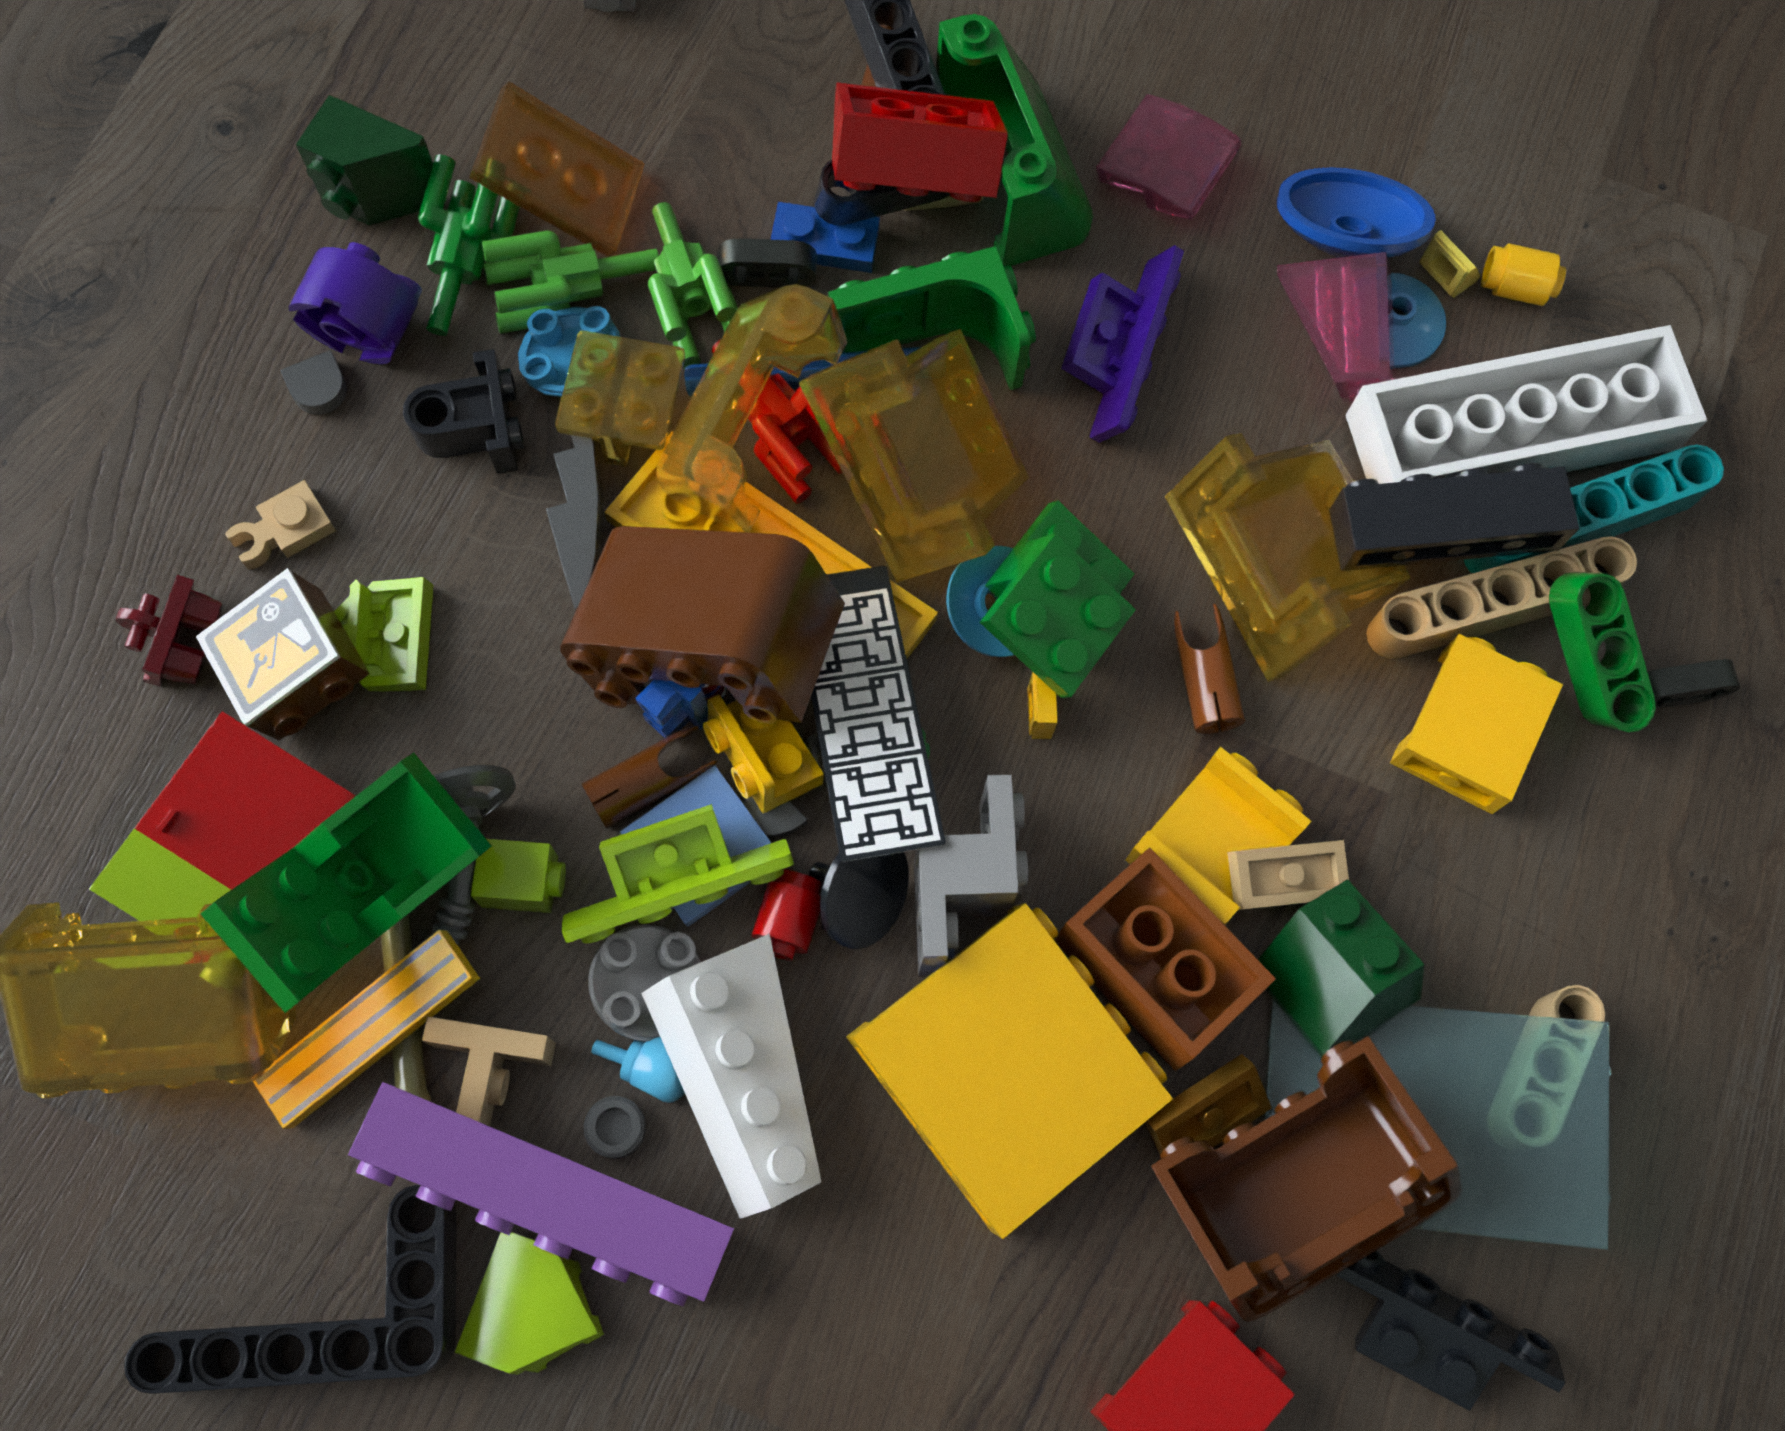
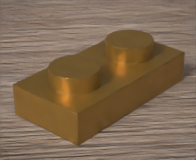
(1212, 1106)

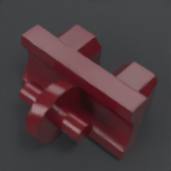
(166, 657)

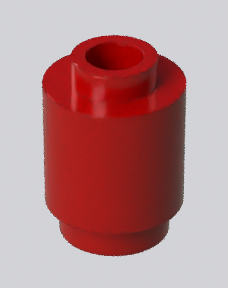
(789, 913)

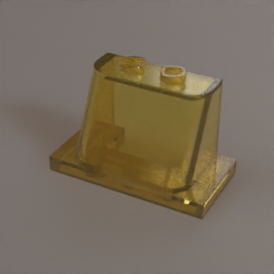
(918, 449)
(1273, 548)

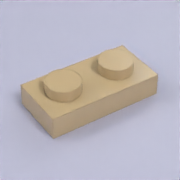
(1286, 873)

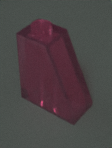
(1346, 316)

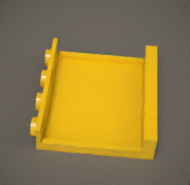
(1012, 1069)

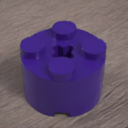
(355, 302)

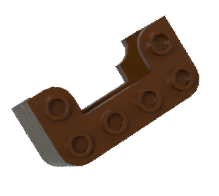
(705, 612)
(1311, 1182)

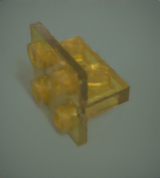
(620, 393)

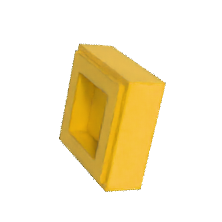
(1041, 709)

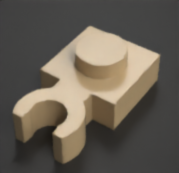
(288, 521)

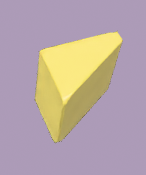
(1449, 265)

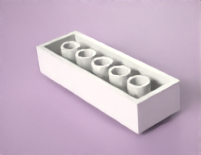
(1544, 407)

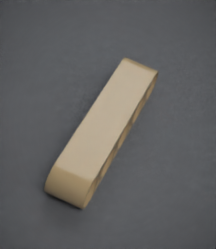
(1475, 604)

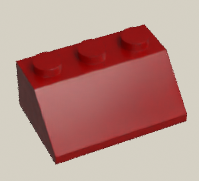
(917, 142)

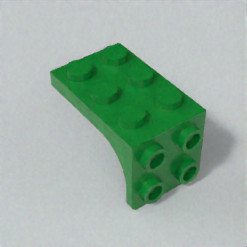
(939, 298)

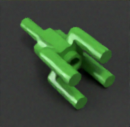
(556, 274)
(686, 284)

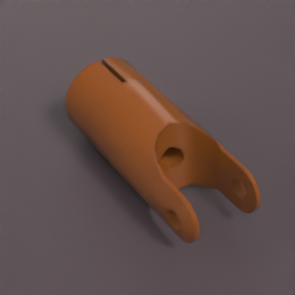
(1210, 681)

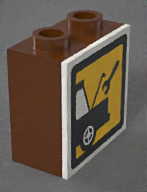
(282, 656)

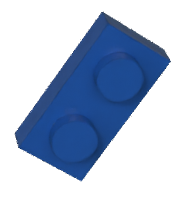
(836, 246)

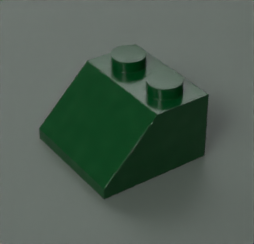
(364, 163)
(1341, 969)

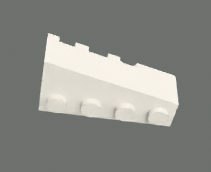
(740, 1072)

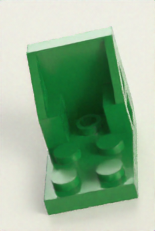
(346, 882)

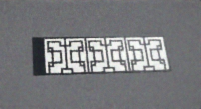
(872, 728)

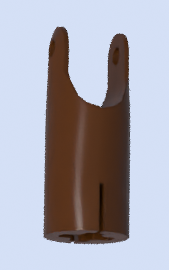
(637, 782)

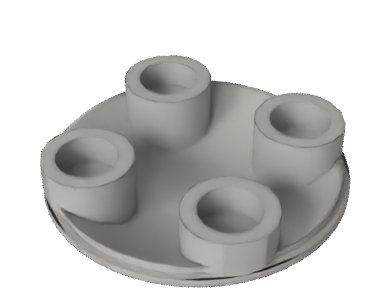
(630, 965)

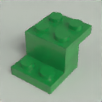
(1059, 599)

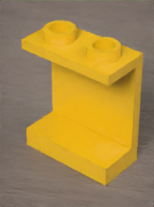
(1478, 724)
(1216, 815)

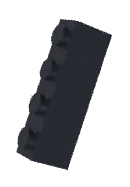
(1453, 517)

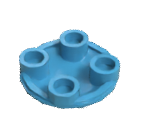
(550, 344)

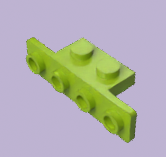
(668, 867)

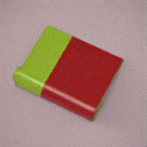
(217, 824)

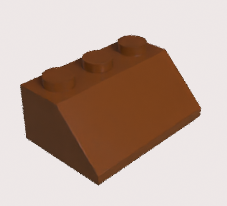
(1164, 959)

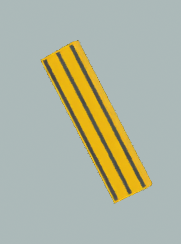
(365, 1029)

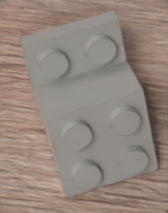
(969, 874)

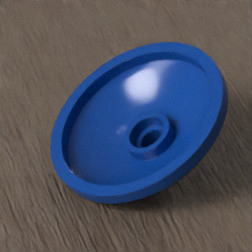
(1354, 212)

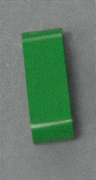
(1623, 665)

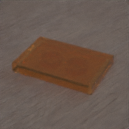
(557, 169)

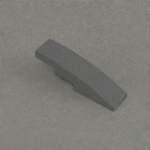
(581, 521)

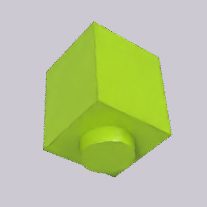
(518, 876)

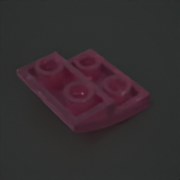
(1169, 156)

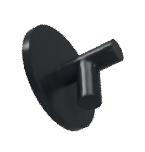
(861, 897)

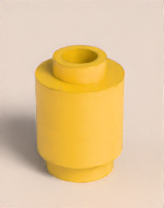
(1523, 274)

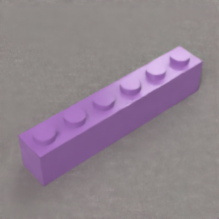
(540, 1192)

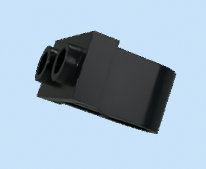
(474, 415)

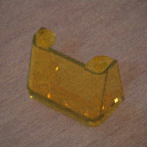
(766, 332)

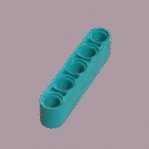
(1620, 507)

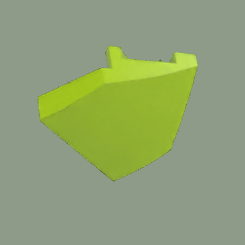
(390, 631)
(527, 1309)

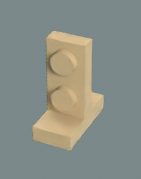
(484, 1079)

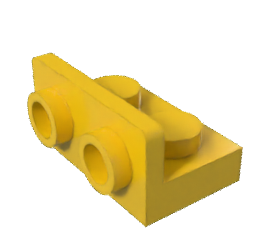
(766, 758)

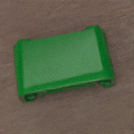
(1045, 197)

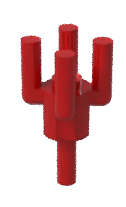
(783, 423)

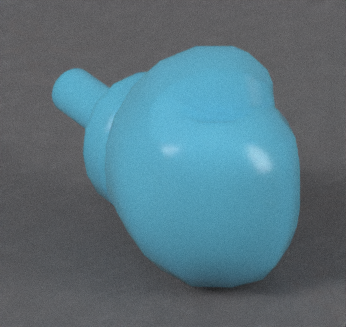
(644, 1067)

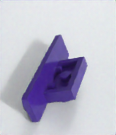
(1117, 338)

